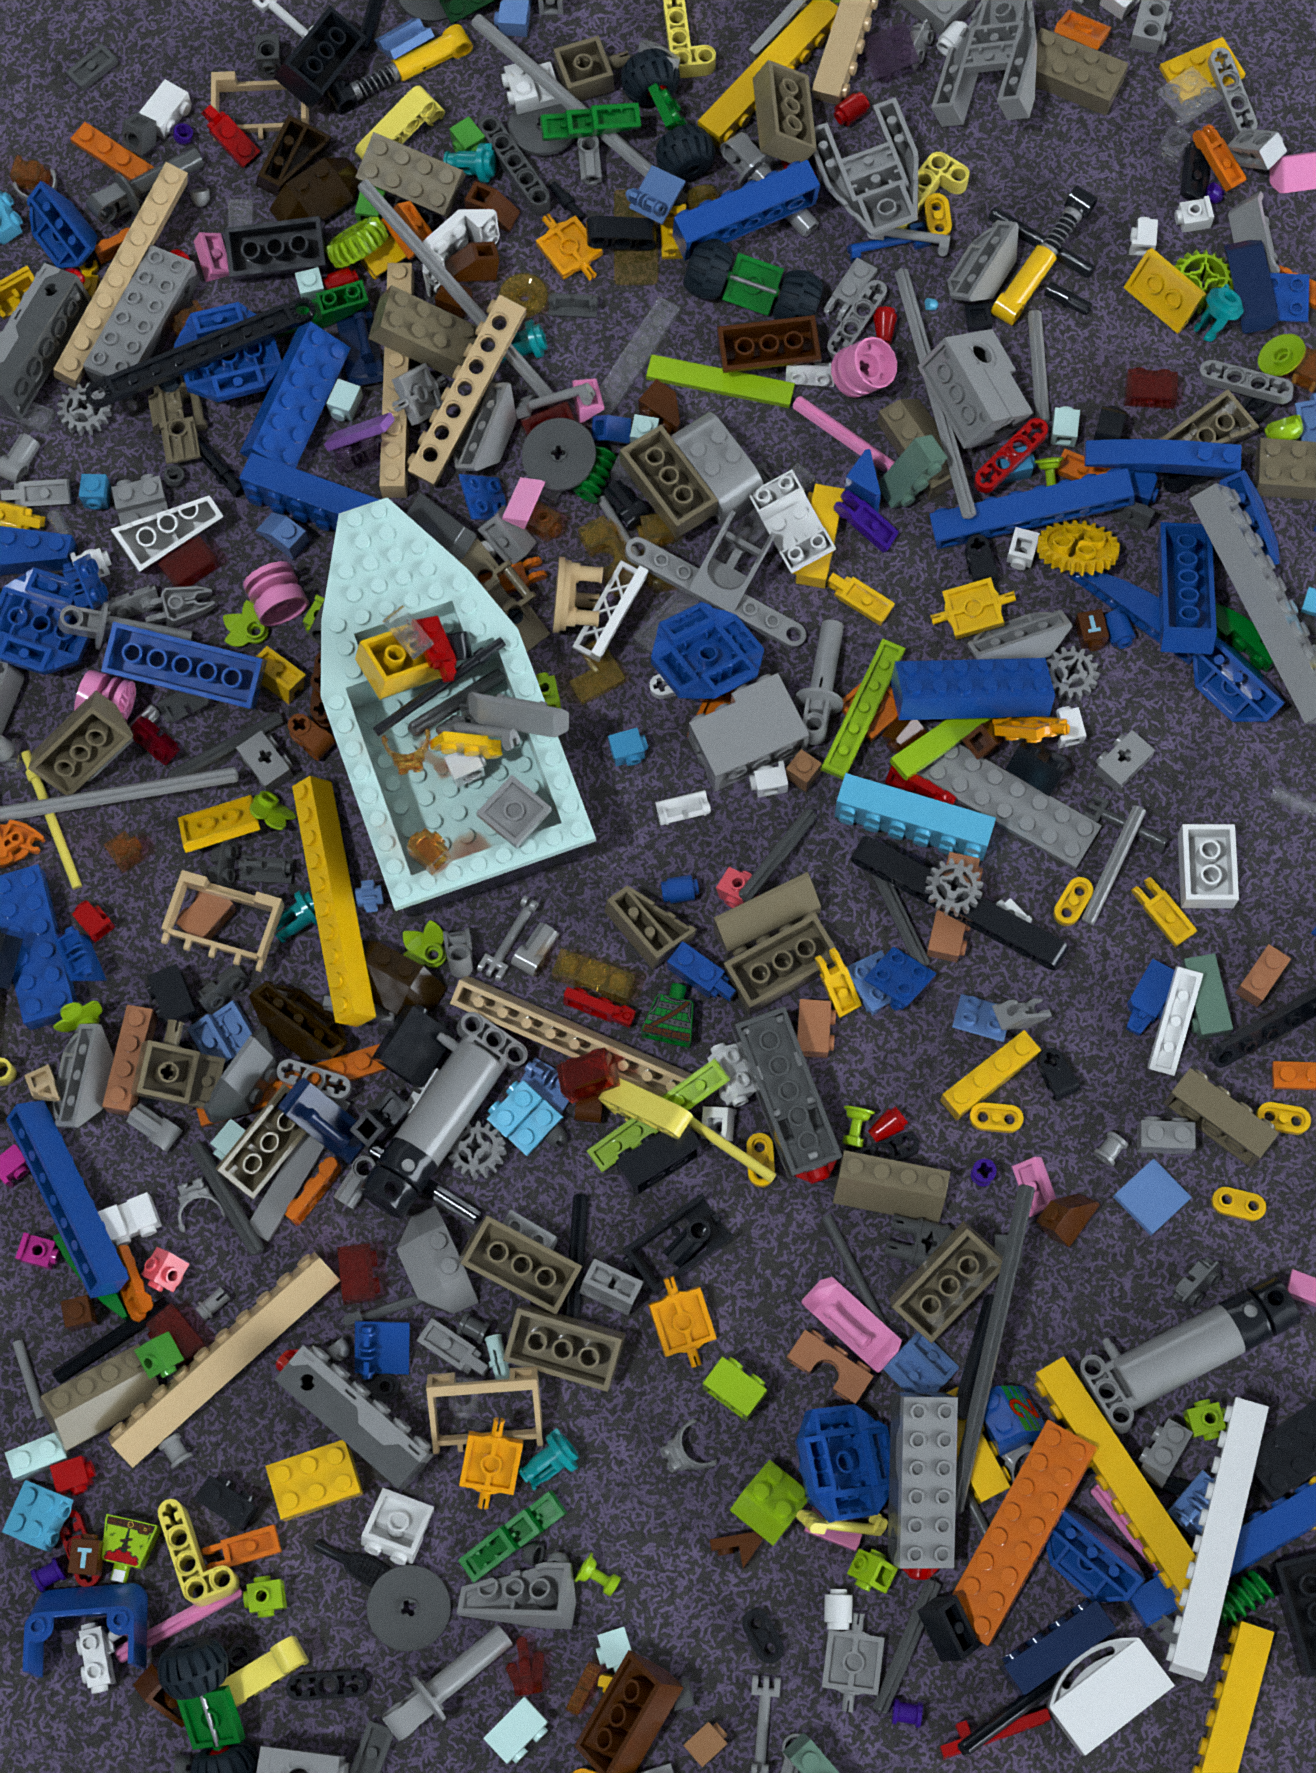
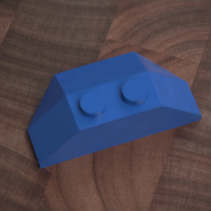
(60, 227)
(1253, 505)
(1235, 685)
(1092, 1560)

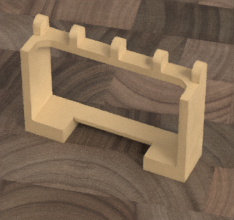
(228, 82)
(201, 883)
(445, 1385)

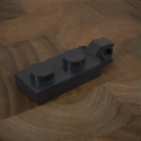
(1194, 173)

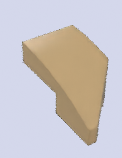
(43, 1084)

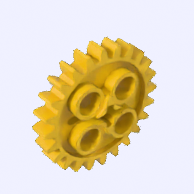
(1078, 547)

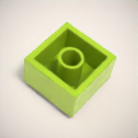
(735, 1388)
(770, 1502)

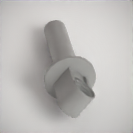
(755, 165)
(99, 623)
(819, 699)
(427, 1697)

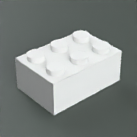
(1208, 866)

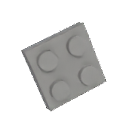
(514, 811)

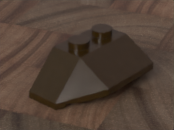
(318, 191)
(399, 980)
(298, 1021)

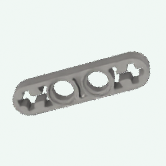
(1236, 91)
(857, 320)
(1248, 378)

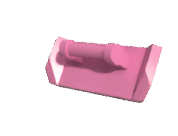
(1294, 173)
(852, 1323)

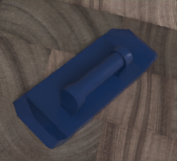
(1252, 284)
(364, 359)
(322, 1120)

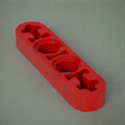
(1013, 457)

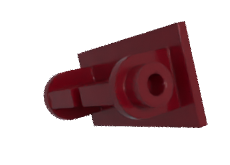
(161, 748)

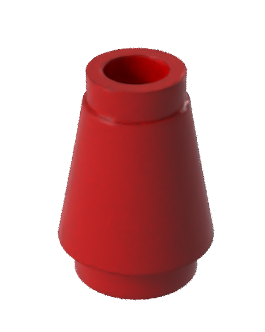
(885, 323)
(888, 1124)

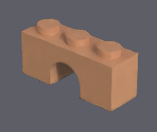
(812, 1350)

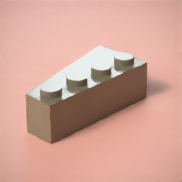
(1217, 422)

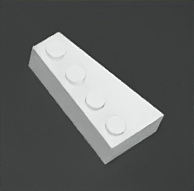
(161, 533)

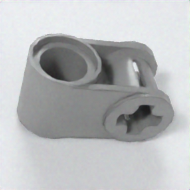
(458, 952)

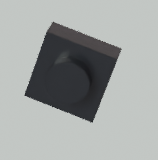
(978, 317)

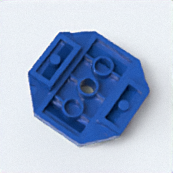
(222, 380)
(26, 605)

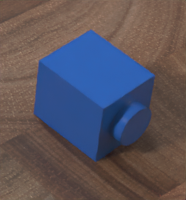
(611, 429)

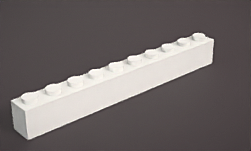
(1218, 1539)

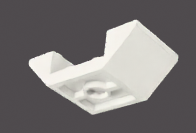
(453, 235)
(793, 520)

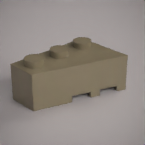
(646, 926)

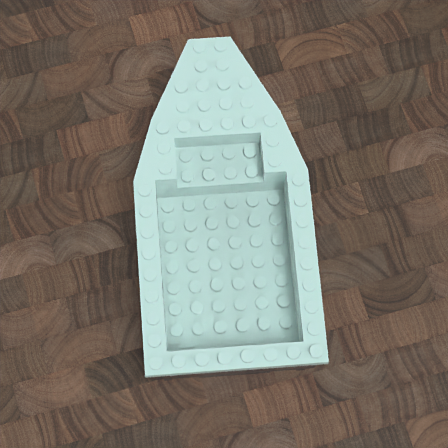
(375, 568)

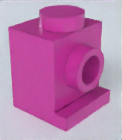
(12, 1165)
(27, 1249)

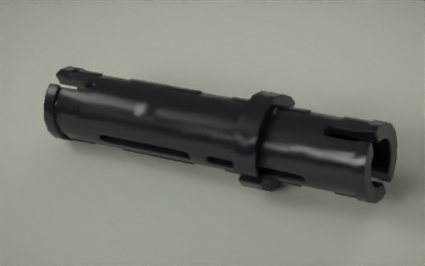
(223, 474)

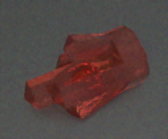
(529, 1678)

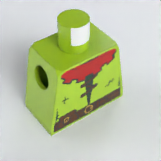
(127, 1544)

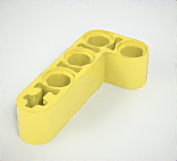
(679, 32)
(405, 118)
(941, 177)
(646, 1108)
(188, 1551)
(265, 1670)

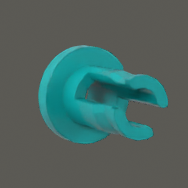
(478, 162)
(1223, 306)
(530, 340)
(303, 909)
(550, 1460)

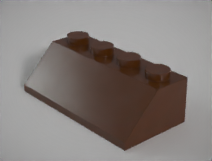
(768, 344)
(628, 1715)

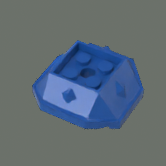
(705, 652)
(844, 1462)

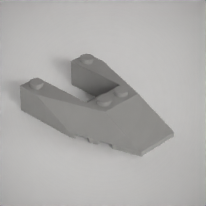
(996, 39)
(877, 183)

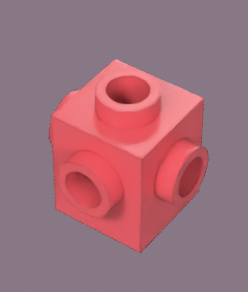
(730, 885)
(164, 1270)

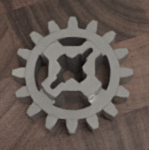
(78, 419)
(1061, 668)
(943, 884)
(484, 1158)

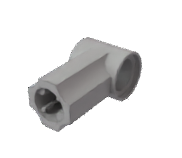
(589, 160)
(16, 463)
(533, 953)
(158, 1130)
(349, 1190)

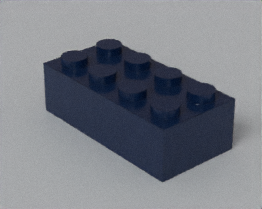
(1057, 1648)

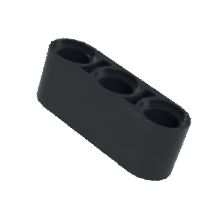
(621, 233)

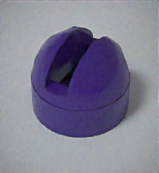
(180, 131)
(1214, 192)

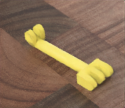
(816, 1524)

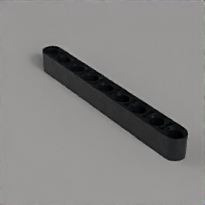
(984, 918)

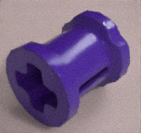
(988, 1166)
(48, 1574)
(907, 1713)

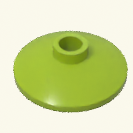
(1281, 354)

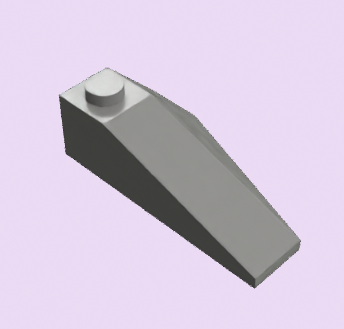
(529, 1598)

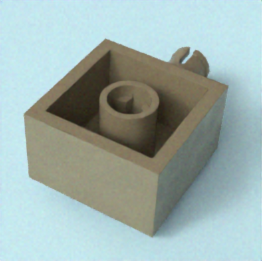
(586, 67)
(178, 1061)

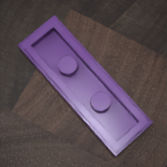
(359, 432)

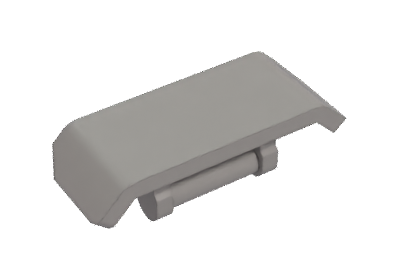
(1250, 223)
(518, 714)

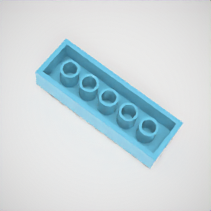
(913, 817)

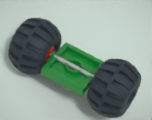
(650, 80)
(751, 282)
(192, 1676)

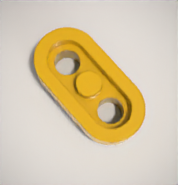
(939, 218)
(1073, 902)
(996, 1115)
(1282, 1117)
(765, 1157)
(1239, 1203)

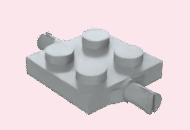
(418, 393)
(853, 1662)

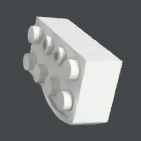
(1107, 1692)

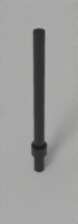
(480, 657)

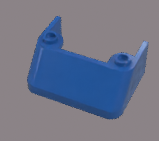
(122, 1604)

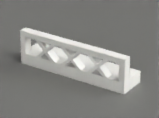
(619, 610)

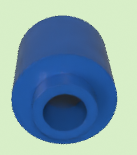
(1119, 629)
(679, 889)

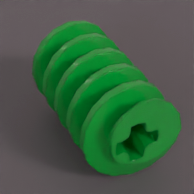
(590, 485)
(1244, 1595)

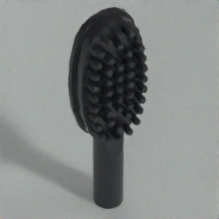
(358, 1565)

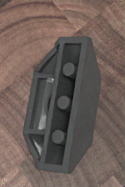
(244, 1079)

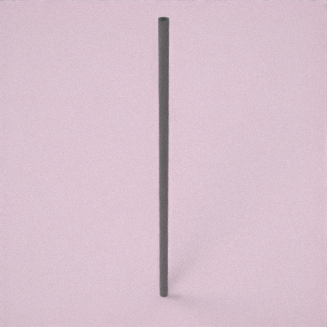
(871, 1305)

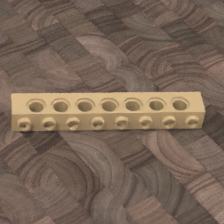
(498, 309)

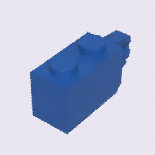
(700, 972)
(1149, 997)

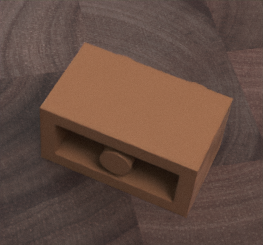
(205, 916)
(1263, 975)
(814, 1027)

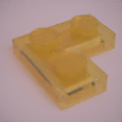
(599, 679)

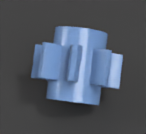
(369, 896)

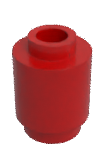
(851, 108)
(339, 278)

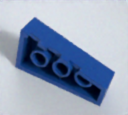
(31, 548)

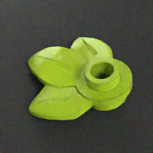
(242, 625)
(266, 807)
(422, 944)
(76, 1014)

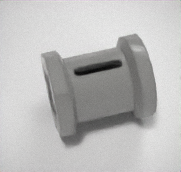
(1110, 1148)
(175, 1451)

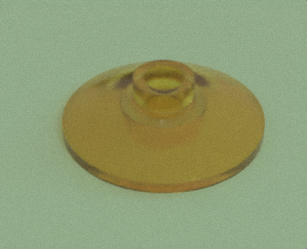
(528, 286)

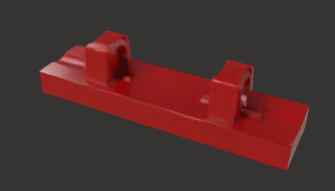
(1022, 1724)

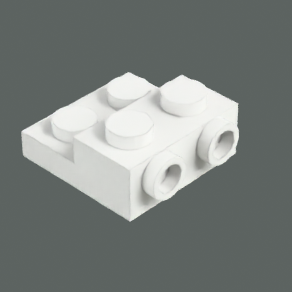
(524, 91)
(396, 1527)

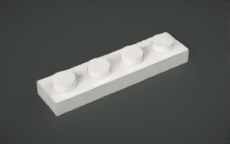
(1175, 1020)

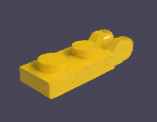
(1165, 913)
(838, 984)

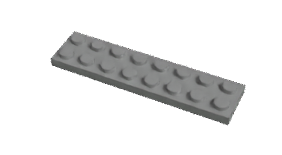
(1014, 803)

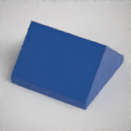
(863, 480)

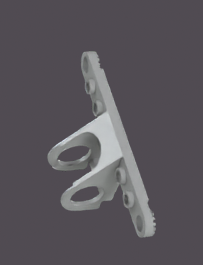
(720, 583)

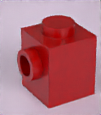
(73, 1475)

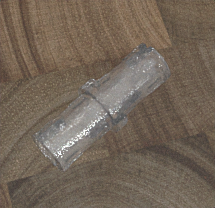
(1294, 801)

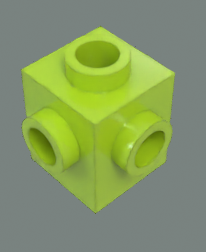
(1196, 1422)
(866, 1569)
(275, 1596)

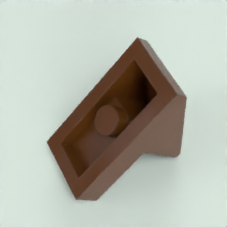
(745, 1542)

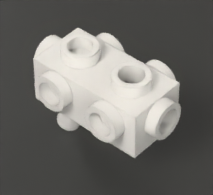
(740, 1086)
(96, 1648)

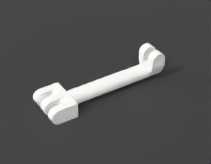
(282, 14)

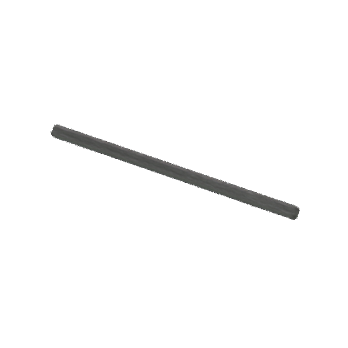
(992, 1343)

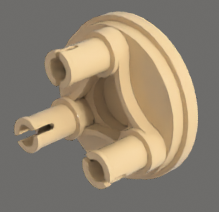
(568, 599)

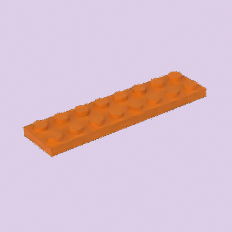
(1022, 1528)

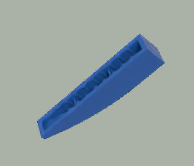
(1165, 456)
(1137, 603)

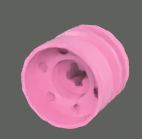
(864, 367)
(275, 593)
(116, 690)

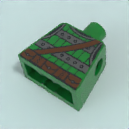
(670, 1018)

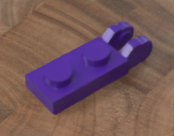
(866, 521)

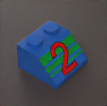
(1011, 1418)

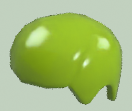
(1286, 428)

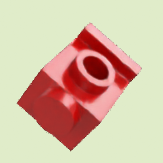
(93, 920)

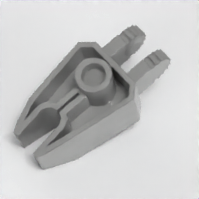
(179, 605)

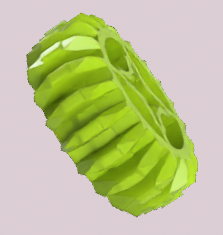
(356, 242)
(1214, 272)

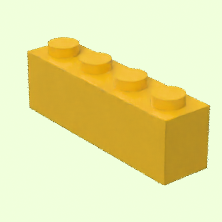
(822, 502)
(990, 1075)
(987, 1476)

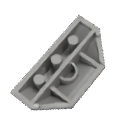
(985, 263)
(488, 430)
(1023, 637)
(83, 1076)
(434, 1263)

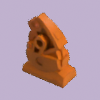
(17, 842)

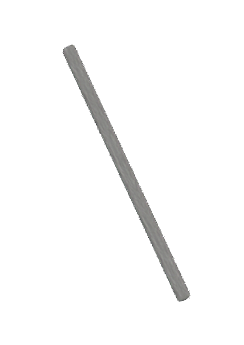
(560, 93)
(448, 282)
(945, 430)
(118, 794)

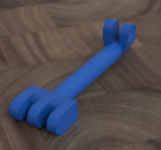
(856, 248)

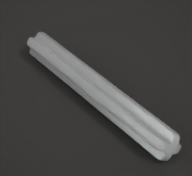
(1038, 365)
(1113, 865)

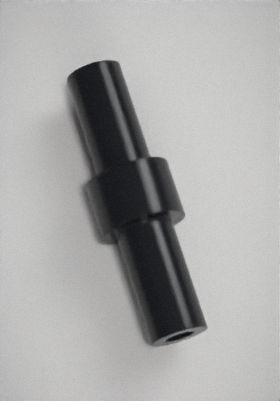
(566, 201)

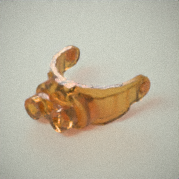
(411, 761)

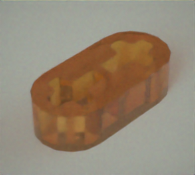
(583, 1688)

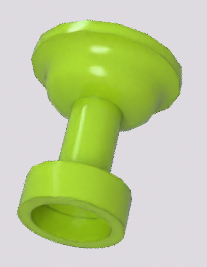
(1049, 466)
(857, 1115)
(589, 1570)

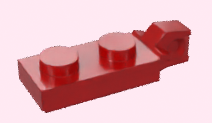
(230, 136)
(440, 654)
(919, 786)
(600, 1008)

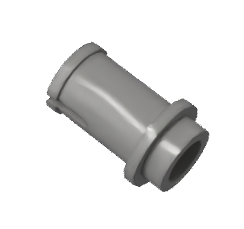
(211, 1305)

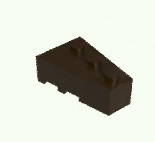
(291, 154)

